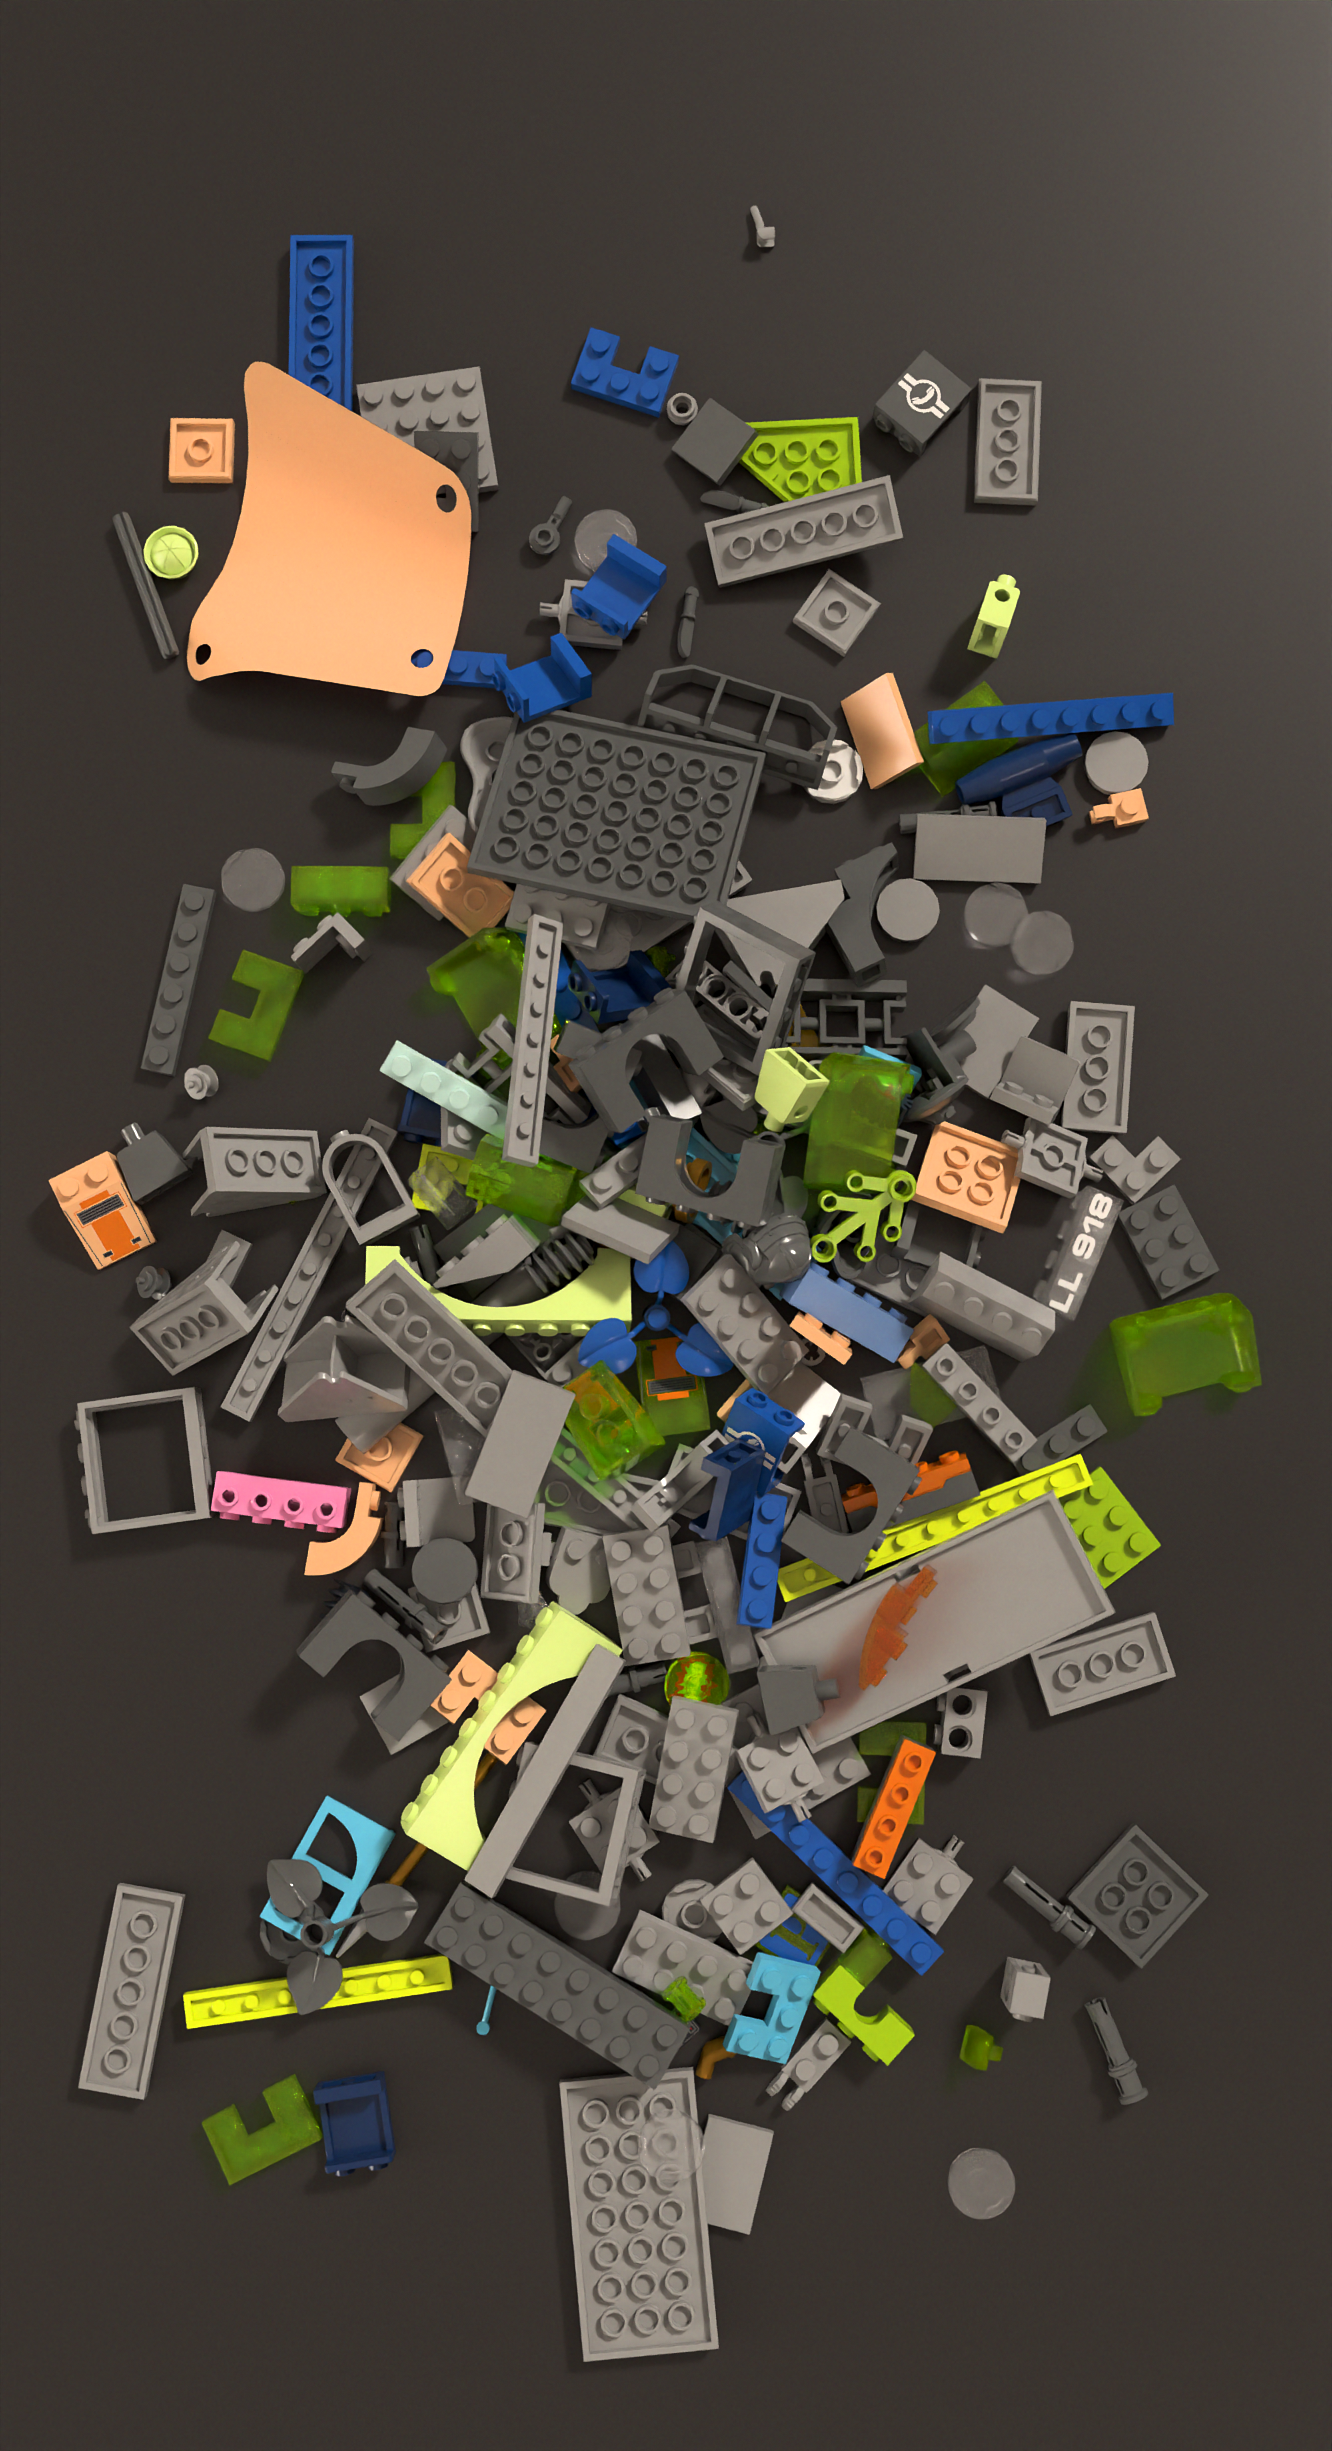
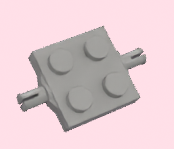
(580, 630)
(1051, 1157)
(779, 1768)
(596, 1824)
(929, 1883)

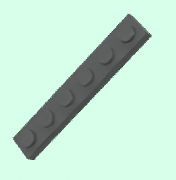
(178, 980)

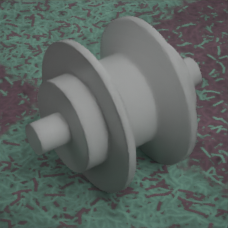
(201, 1082)

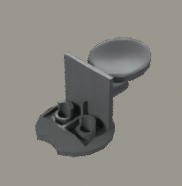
(939, 1059)

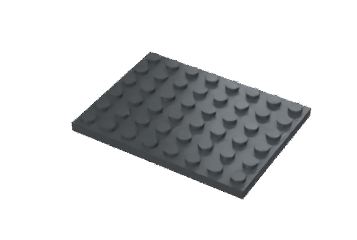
(617, 813)

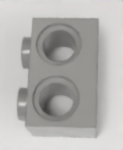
(970, 1721)

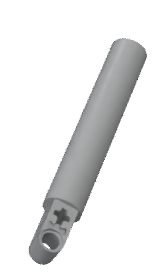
(510, 1290)

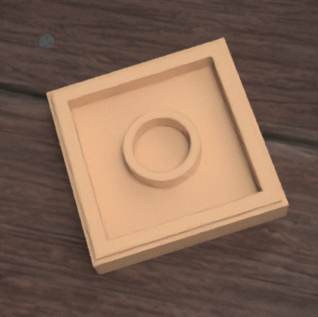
(201, 450)
(386, 1459)

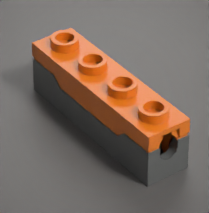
(941, 1486)
(892, 1806)

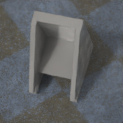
(792, 912)
(256, 1168)
(199, 1316)
(342, 1373)

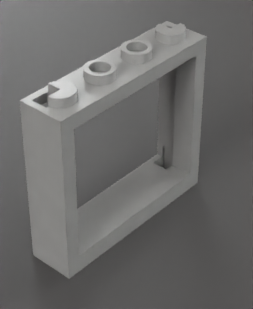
(90, 1455)
(620, 1836)

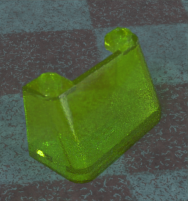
(485, 981)
(855, 1121)
(1185, 1349)

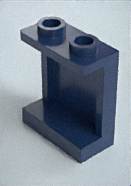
(619, 991)
(422, 1116)
(738, 1475)
(356, 2123)

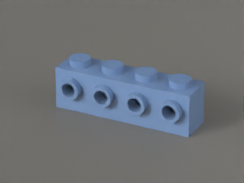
(848, 1312)

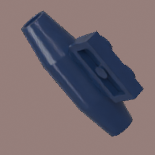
(1024, 780)

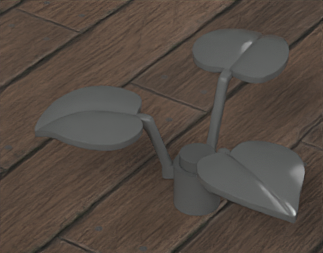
(729, 1126)
(310, 1975)

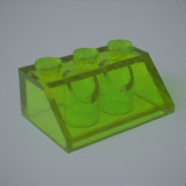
(951, 761)
(527, 1191)

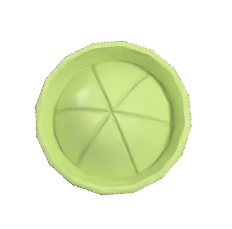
(171, 552)

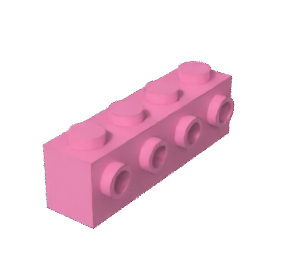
(282, 1500)

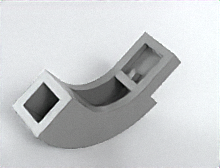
(678, 1486)

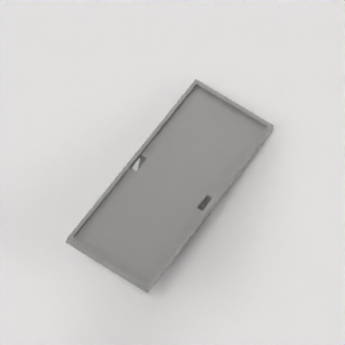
(995, 1600)

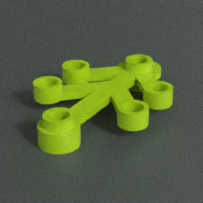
(866, 1213)

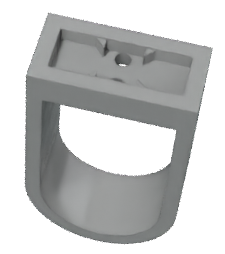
(383, 1224)

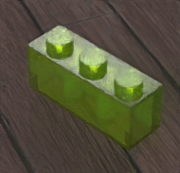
(341, 890)

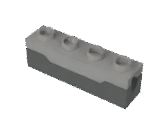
(978, 1403)

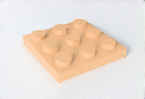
(968, 1176)

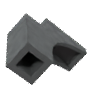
(851, 922)

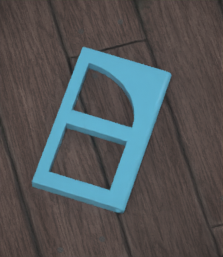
(371, 1845)

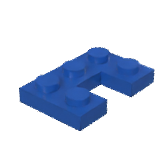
(601, 379)

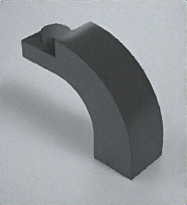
(399, 775)

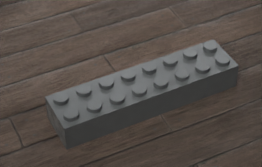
(558, 1984)

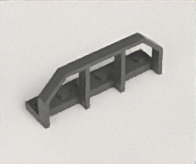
(781, 759)

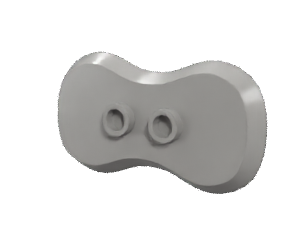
(481, 751)

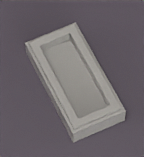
(827, 1917)

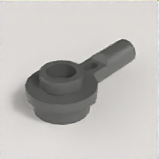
(545, 537)

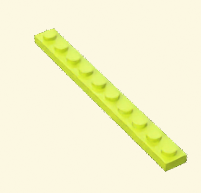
(945, 1523)

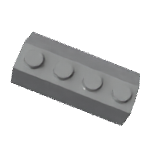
(984, 1308)

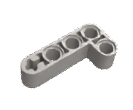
(728, 1003)

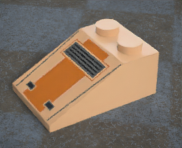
(103, 1210)

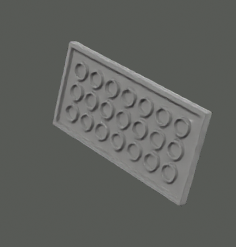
(635, 2237)

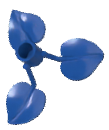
(612, 1343)

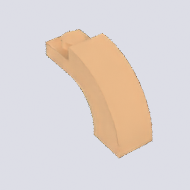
(355, 1543)

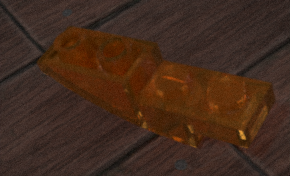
(884, 1634)

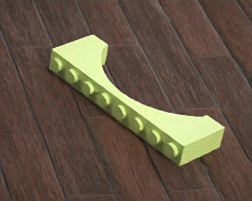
(593, 1296)
(445, 1809)

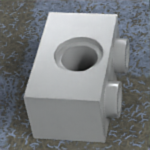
(1025, 1989)

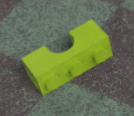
(882, 2034)

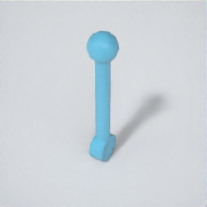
(484, 2026)

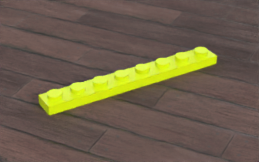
(358, 1985)

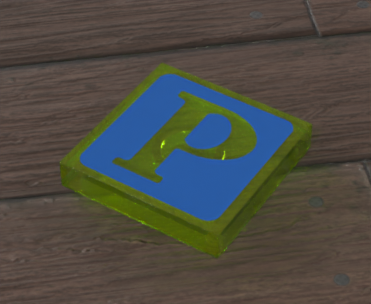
(794, 1937)

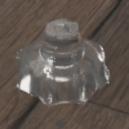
(528, 1612)

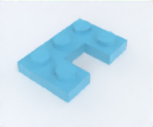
(792, 1989)

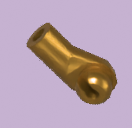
(711, 2053)

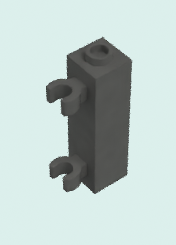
(662, 1084)

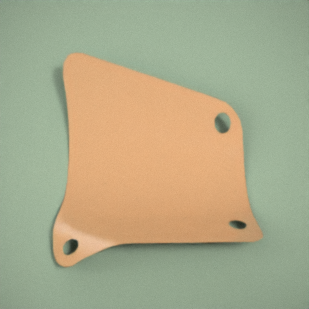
(335, 551)

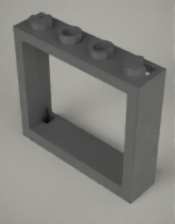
(789, 990)

